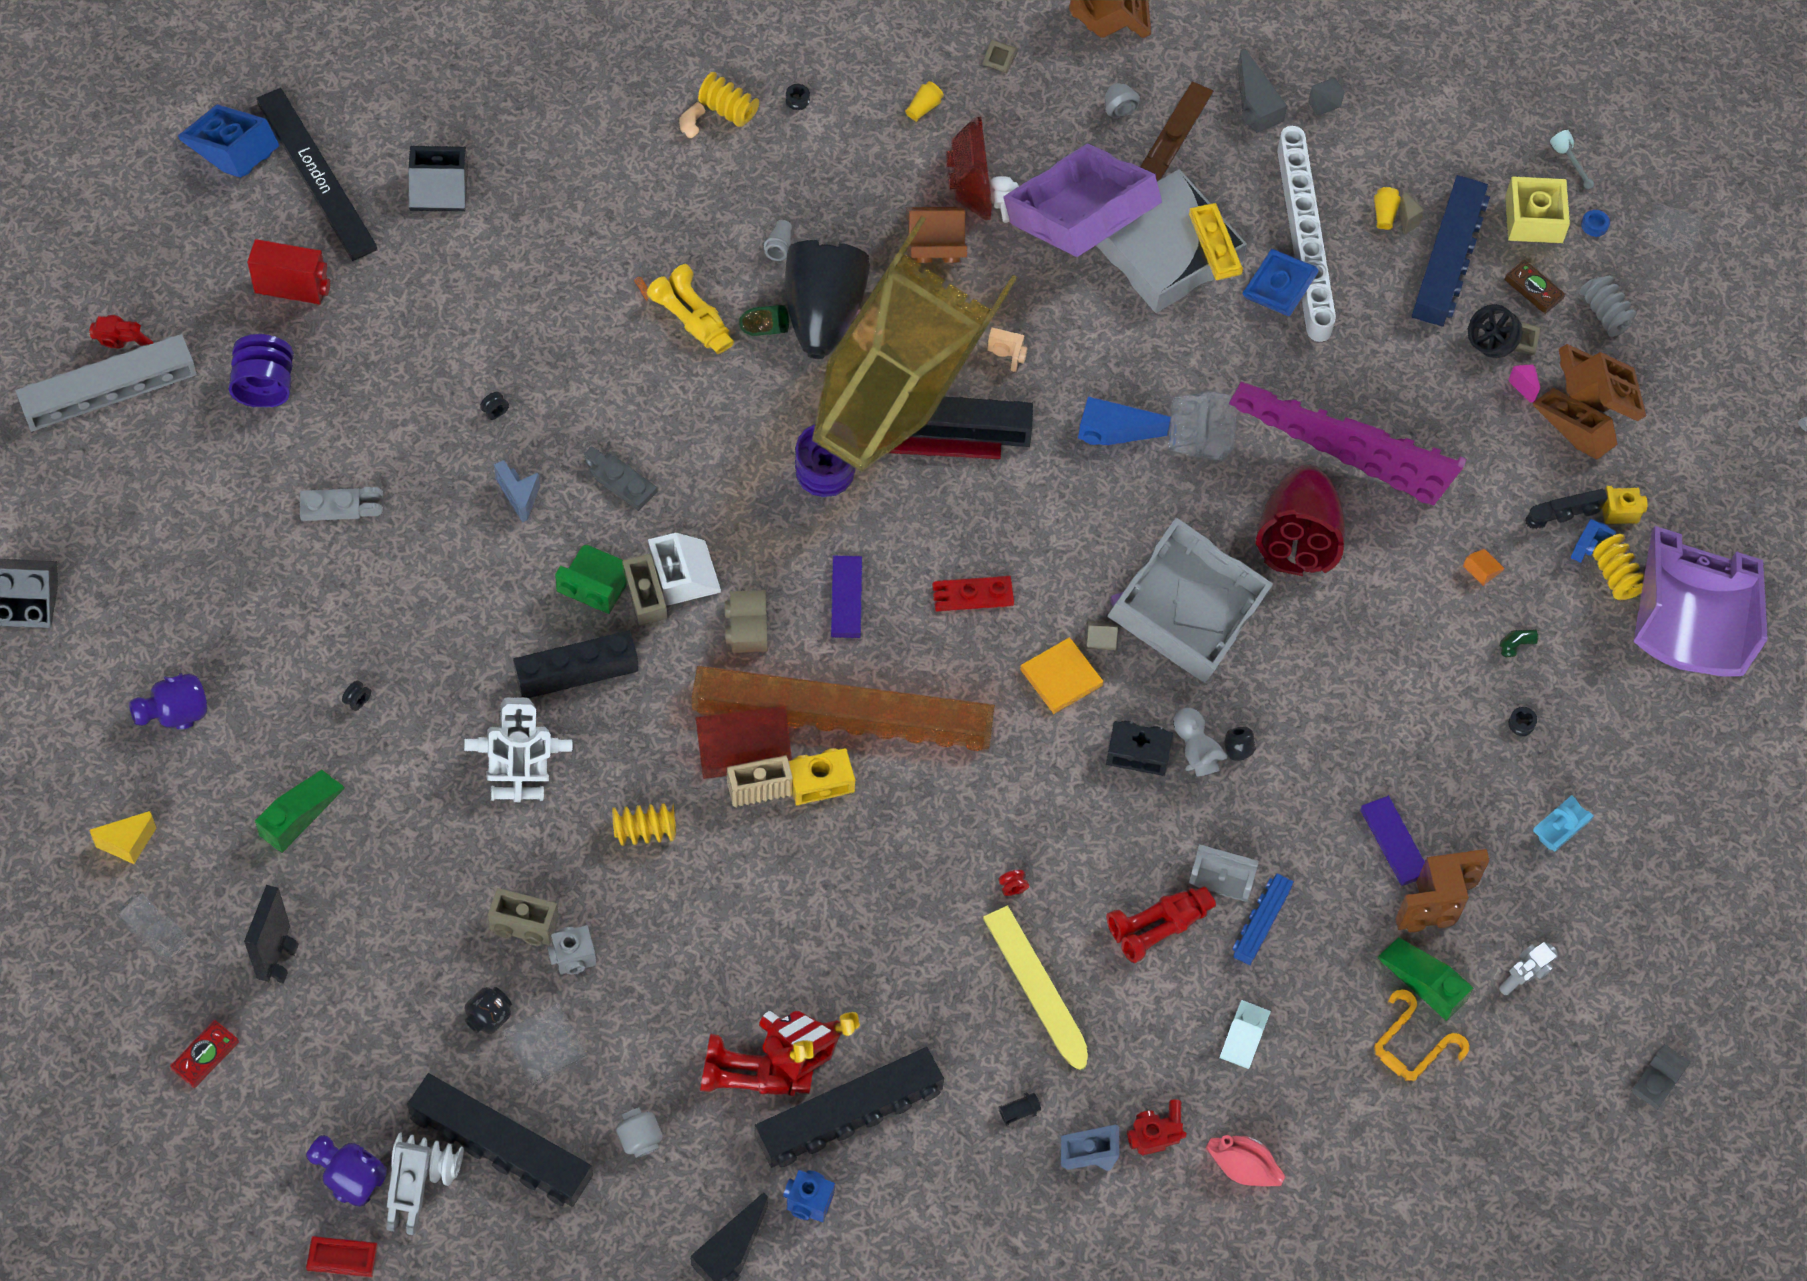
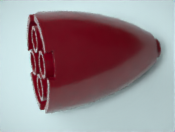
(1306, 510)

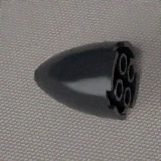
(824, 292)

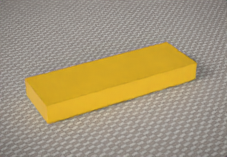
(1215, 241)

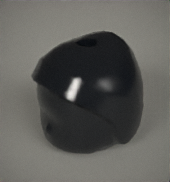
(1239, 743)

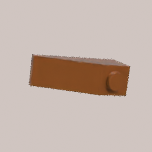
(1578, 423)

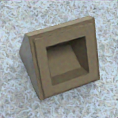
(1101, 635)

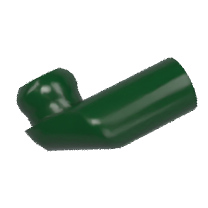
(1516, 638)

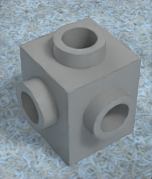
(572, 950)

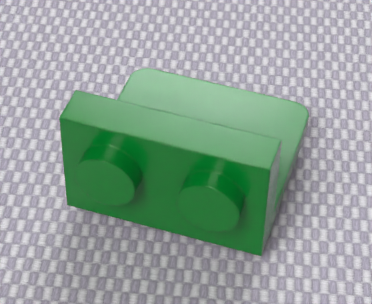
(592, 579)

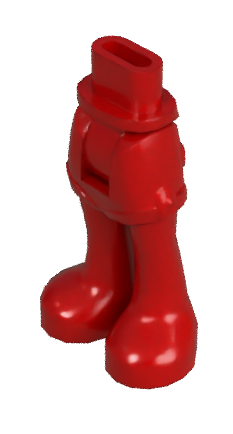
(1176, 910)
(769, 1077)

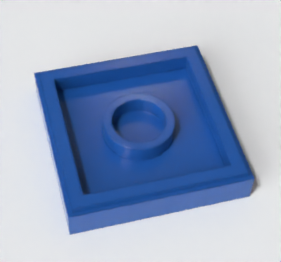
(1280, 282)

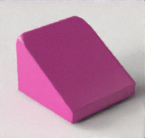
(1526, 381)

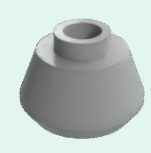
(1121, 100)

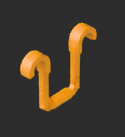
(1393, 1062)

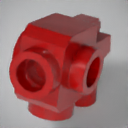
(115, 332)
(1154, 1134)

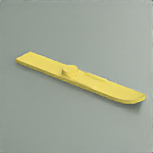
(1038, 986)

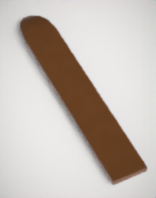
(1176, 129)

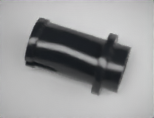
(1020, 1108)

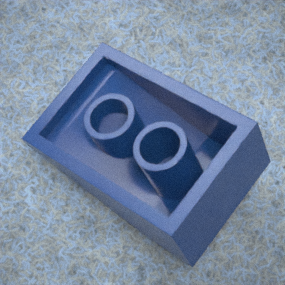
(231, 139)

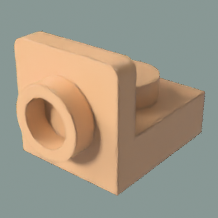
(1008, 344)

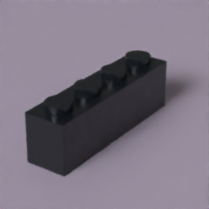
(576, 664)

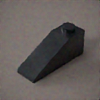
(728, 1249)

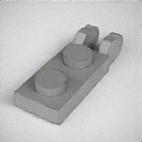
(339, 503)
(407, 1184)

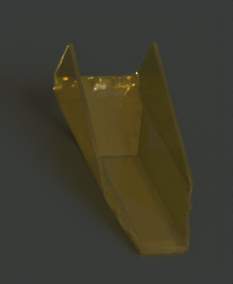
(897, 360)

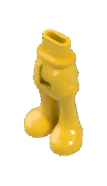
(704, 321)

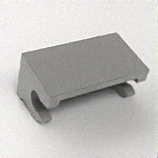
(1223, 873)

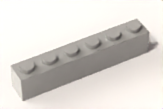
(106, 382)

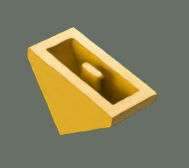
(125, 837)

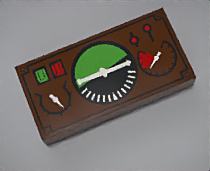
(1534, 286)

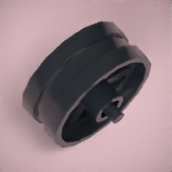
(1494, 331)

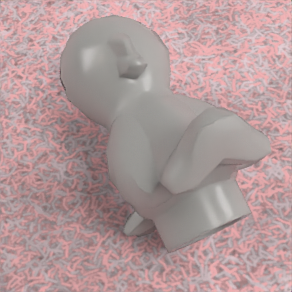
(1200, 749)

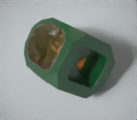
(765, 320)

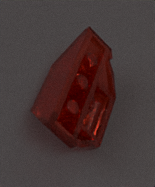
(970, 169)

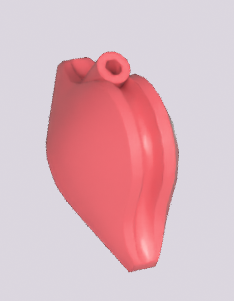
(1245, 1161)

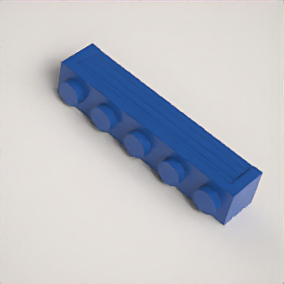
(1262, 918)

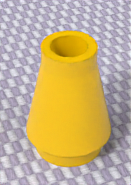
(925, 100)
(1386, 206)

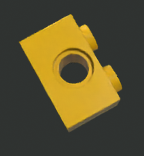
(837, 782)

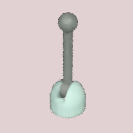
(1564, 143)

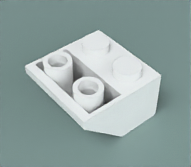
(683, 567)

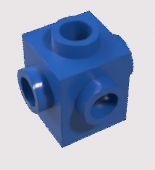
(809, 1195)

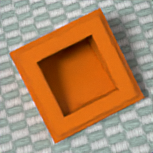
(1483, 566)

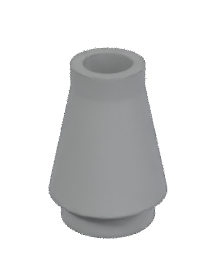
(778, 241)

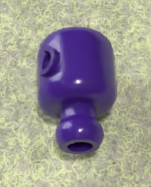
(173, 702)
(349, 1170)

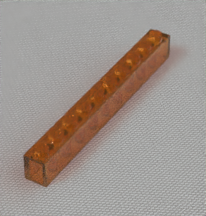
(846, 707)

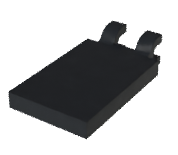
(269, 936)

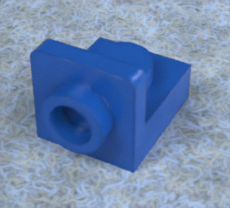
(1592, 535)

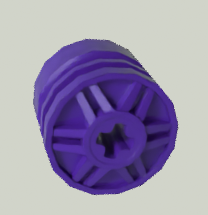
(261, 371)
(812, 477)

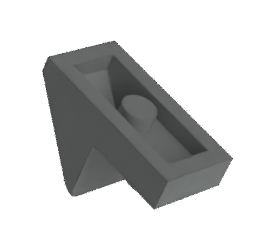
(1660, 1076)

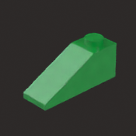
(297, 810)
(1428, 977)

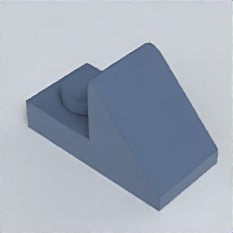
(519, 492)
(1091, 1147)

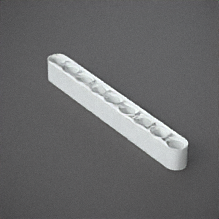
(1306, 230)

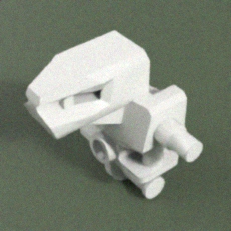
(517, 750)

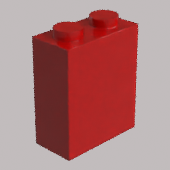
(288, 271)

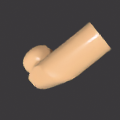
(688, 120)

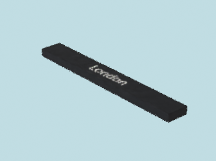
(316, 174)

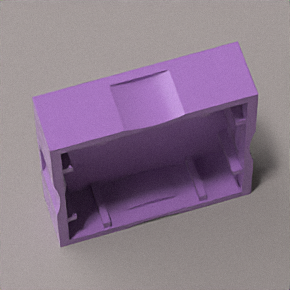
(1082, 200)

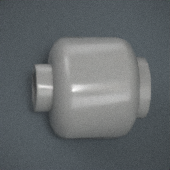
(639, 1133)

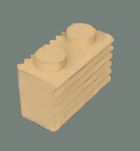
(759, 781)

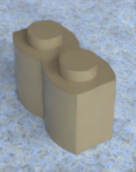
(748, 621)

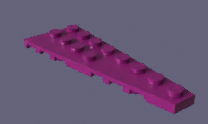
(1368, 448)

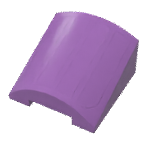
(1701, 607)

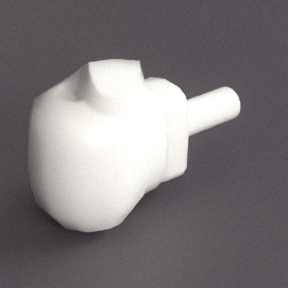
(998, 188)

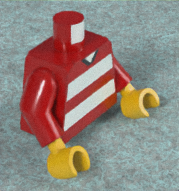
(801, 1042)

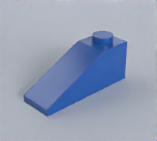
(1115, 423)

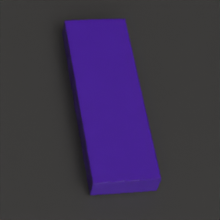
(846, 597)
(1393, 839)

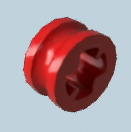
(1013, 882)

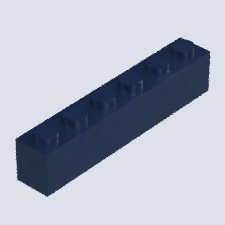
(1449, 251)

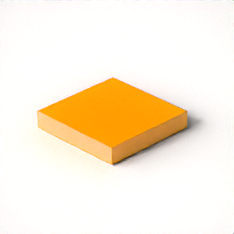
(1061, 675)

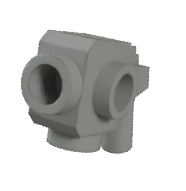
(1533, 963)

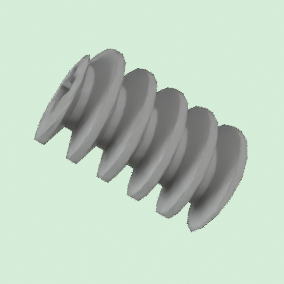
(1608, 304)

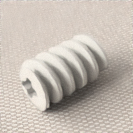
(440, 1163)

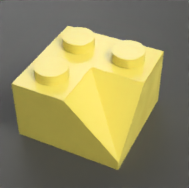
(1537, 209)

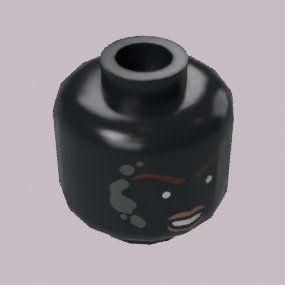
(487, 1010)

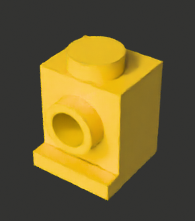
(1624, 505)

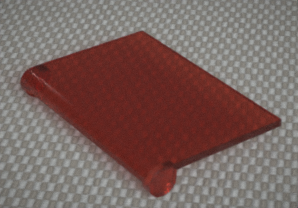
(741, 738)

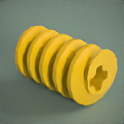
(727, 102)
(1617, 567)
(644, 824)

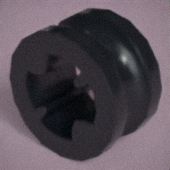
(799, 89)
(494, 405)
(356, 695)
(1522, 713)

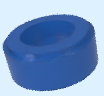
(1595, 223)

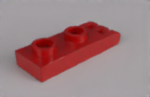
(973, 593)

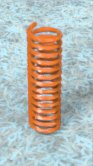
(643, 285)

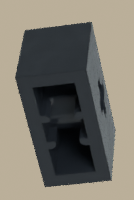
(1149, 758)

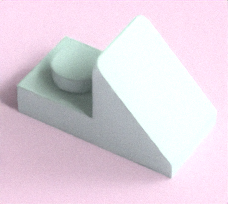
(1245, 1034)

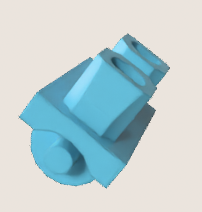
(1562, 824)

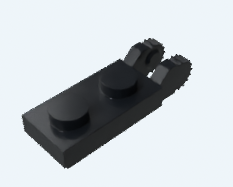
(1566, 507)

